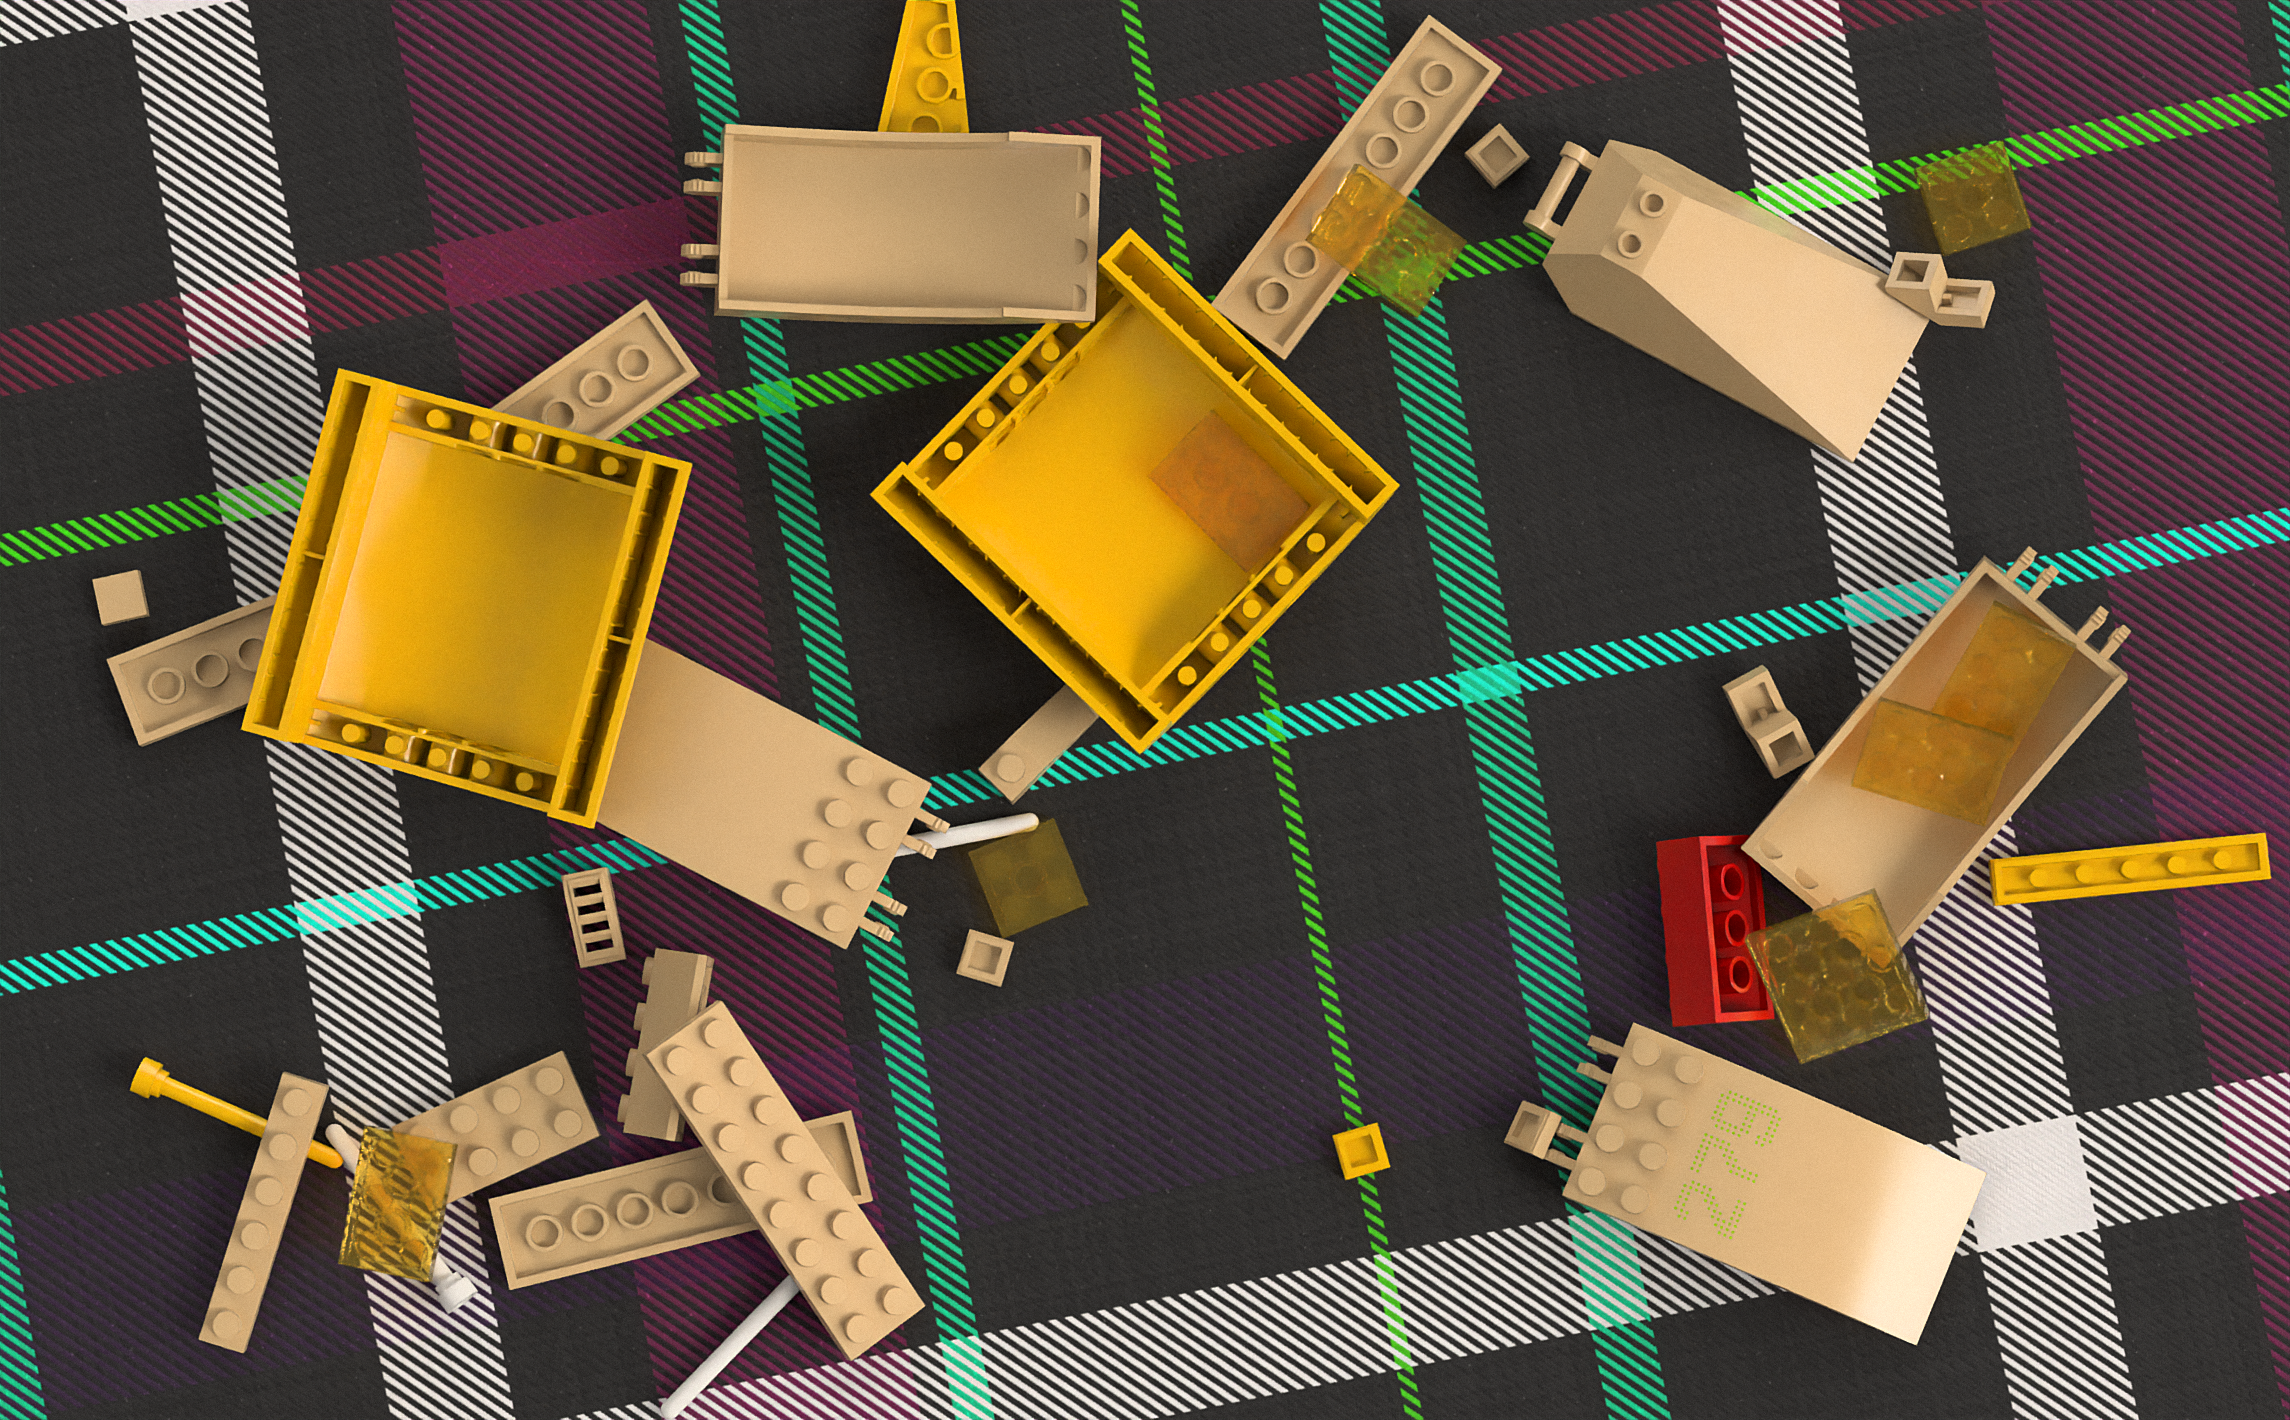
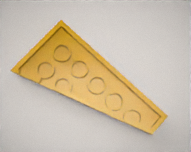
(926, 73)

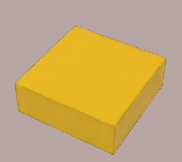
(1361, 1151)

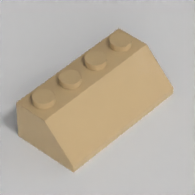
(675, 995)

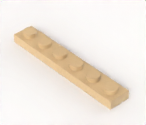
(264, 1212)

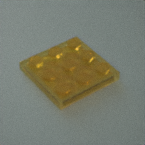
(1837, 976)

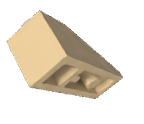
(1038, 744)

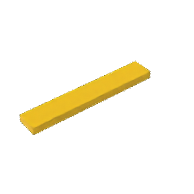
(2129, 869)

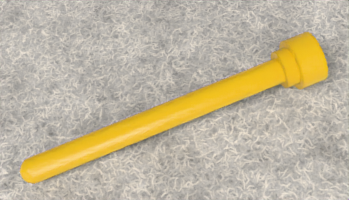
(154, 1081)

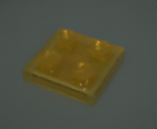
(1972, 198)
(1028, 878)

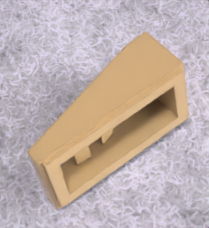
(587, 878)

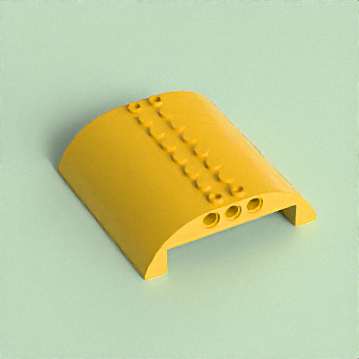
(1068, 542)
(467, 596)

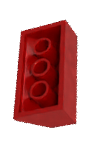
(1707, 911)

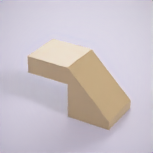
(1924, 286)
(1767, 722)

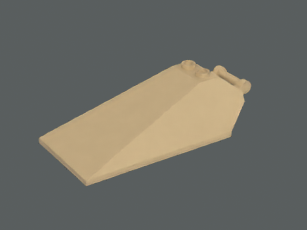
(1727, 293)

